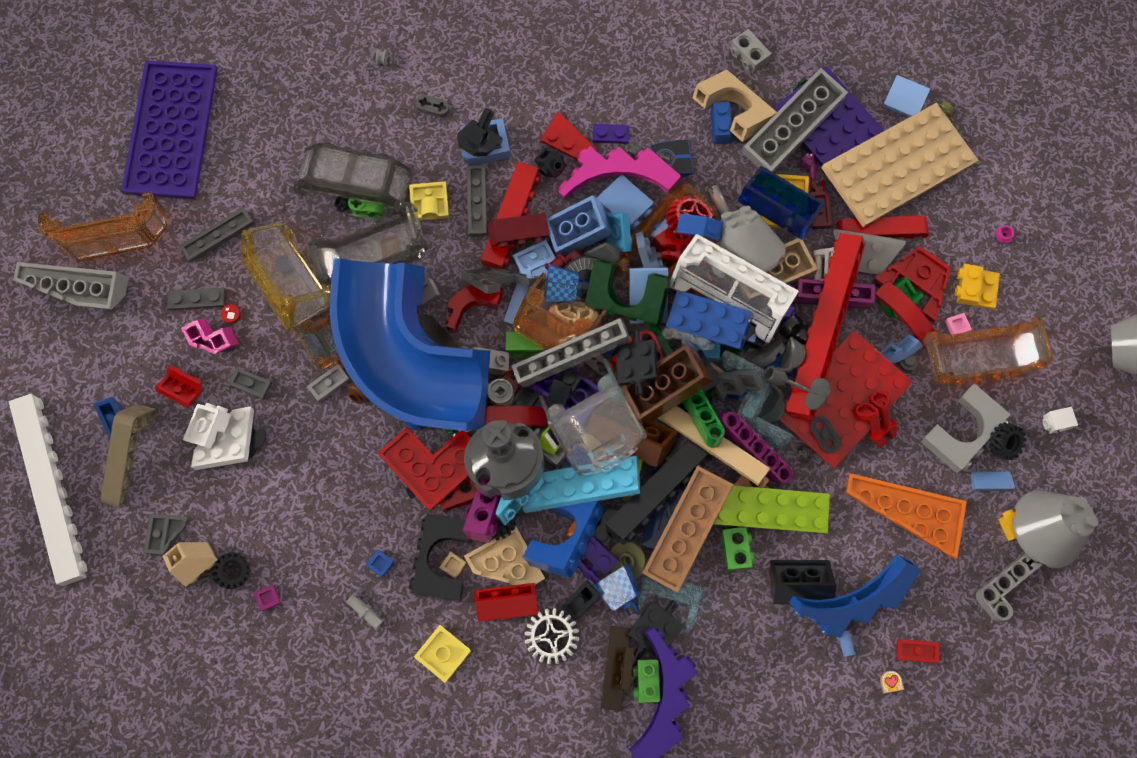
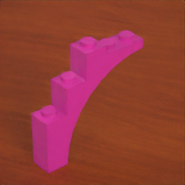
(594, 167)

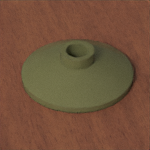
(634, 552)

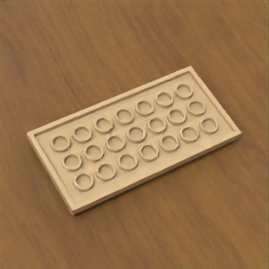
(899, 164)

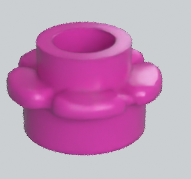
(1008, 231)

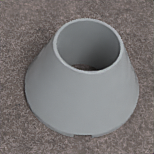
(1125, 345)

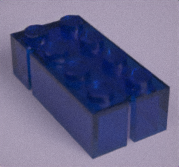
(781, 202)

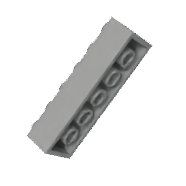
(795, 121)

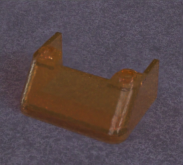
(544, 327)

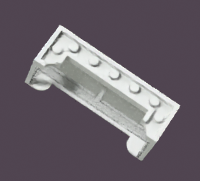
(735, 283)

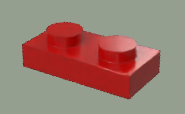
(917, 651)

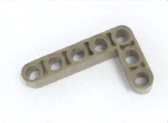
(122, 451)

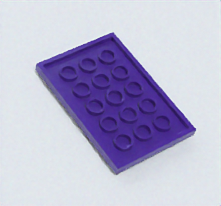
(841, 130)

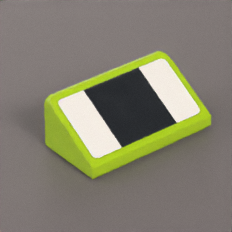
(549, 441)

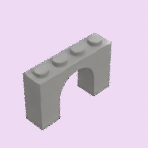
(957, 453)

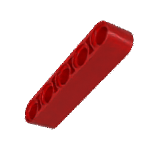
(891, 227)

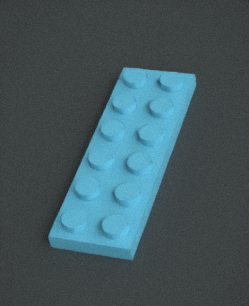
(568, 488)

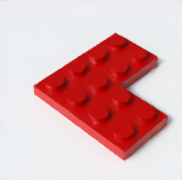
(427, 474)

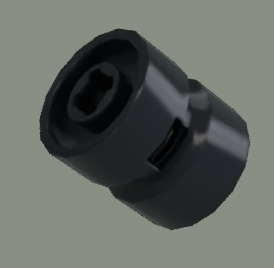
(791, 324)

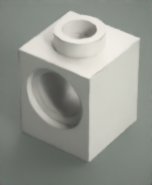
(1059, 420)

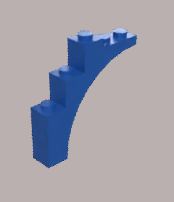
(860, 605)

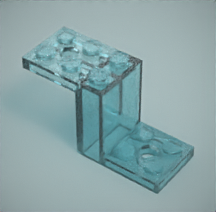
(754, 402)

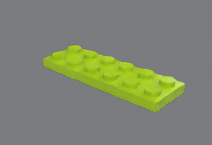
(775, 509)

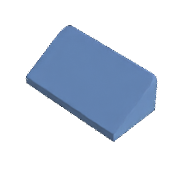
(992, 481)

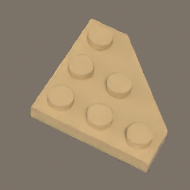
(504, 561)

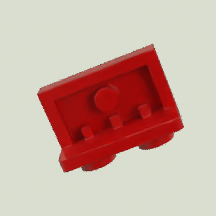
(180, 387)

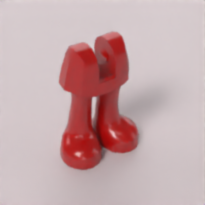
(870, 413)

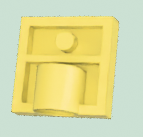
(430, 200)

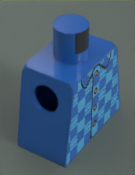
(563, 285)
(619, 590)

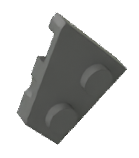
(163, 532)

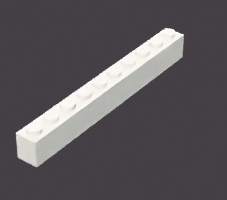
(47, 490)

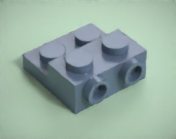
(649, 256)

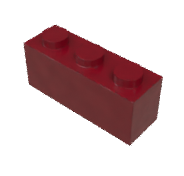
(518, 230)

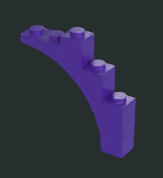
(674, 672)

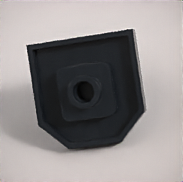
(477, 136)

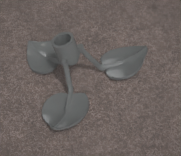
(792, 358)

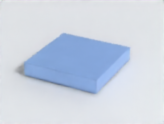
(906, 97)

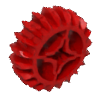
(686, 206)

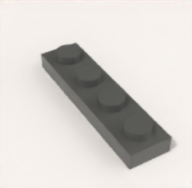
(476, 200)
(216, 235)

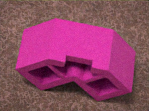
(201, 335)

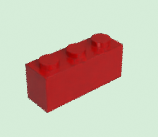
(506, 602)

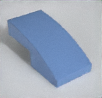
(902, 350)

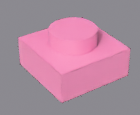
(958, 324)

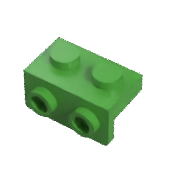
(647, 681)

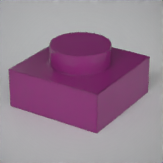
(267, 598)

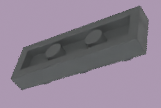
(196, 298)

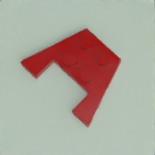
(925, 273)

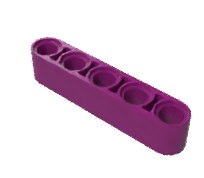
(762, 450)

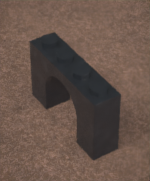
(425, 582)

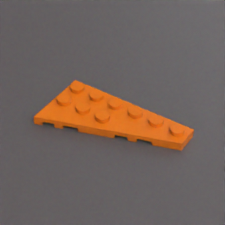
(922, 513)

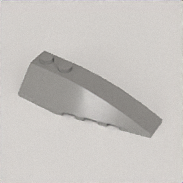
(75, 285)

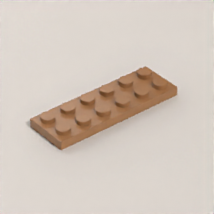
(687, 529)

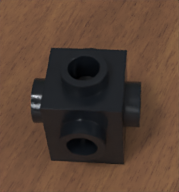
(550, 163)

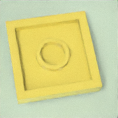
(442, 654)

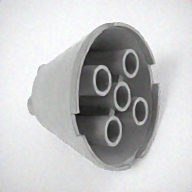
(751, 239)
(1053, 526)

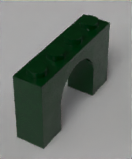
(602, 295)

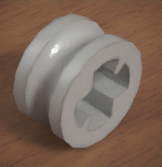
(381, 57)

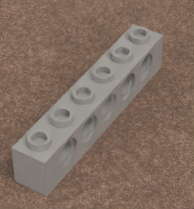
(571, 353)

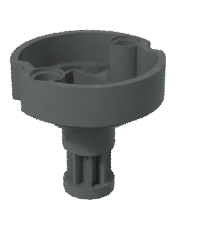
(504, 459)

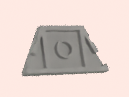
(877, 252)

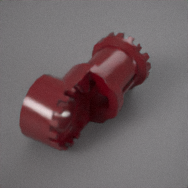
(561, 261)

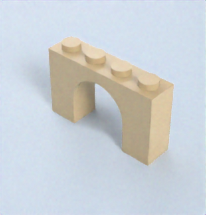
(729, 88)

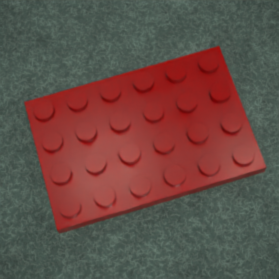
(854, 376)

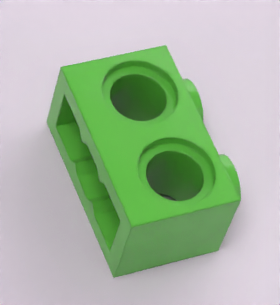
(731, 549)

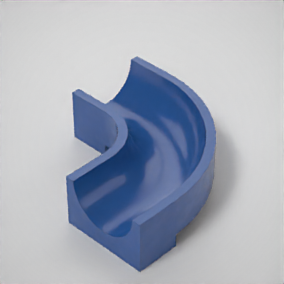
(394, 358)

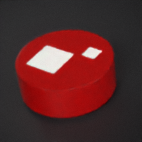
(230, 313)

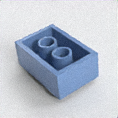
(578, 226)

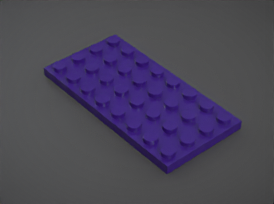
(170, 129)

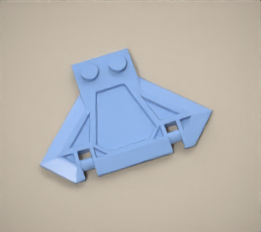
(529, 262)

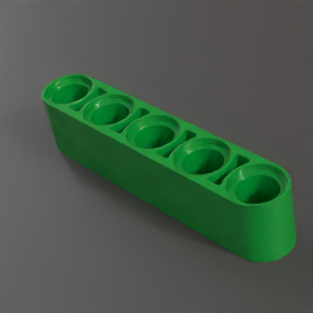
(705, 410)

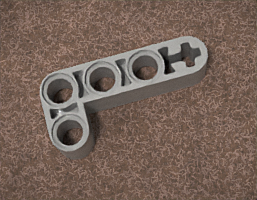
(1011, 581)

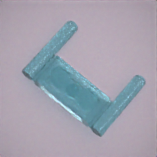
(688, 594)

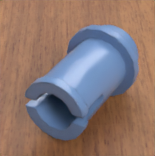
(846, 644)

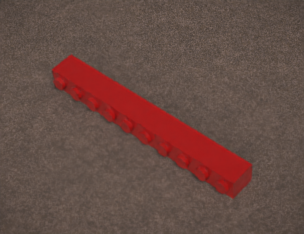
(827, 320)

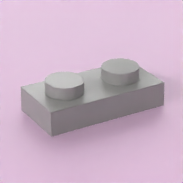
(328, 383)

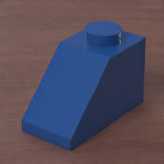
(703, 226)

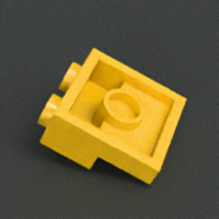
(977, 286)

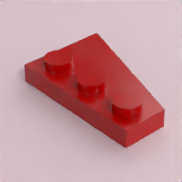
(565, 137)

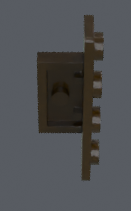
(618, 668)

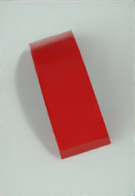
(905, 309)
(527, 415)

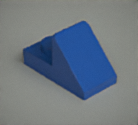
(106, 411)

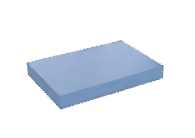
(637, 285)

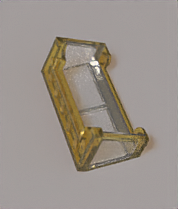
(283, 274)

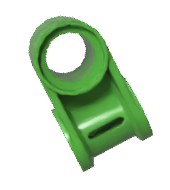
(366, 209)

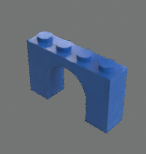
(564, 558)

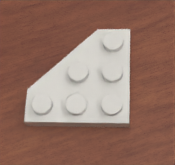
(229, 446)

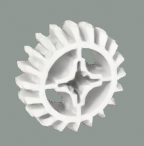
(569, 632)

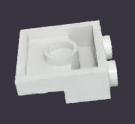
(206, 423)

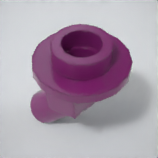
(808, 161)

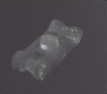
(672, 334)

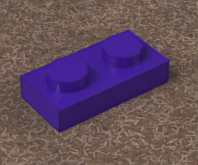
(610, 133)

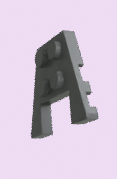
(492, 279)

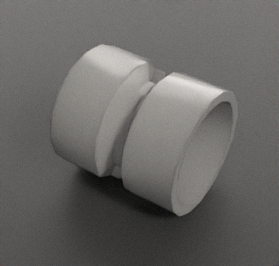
(501, 393)

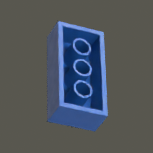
(710, 320)

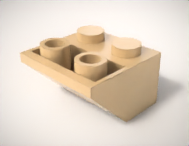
(189, 560)

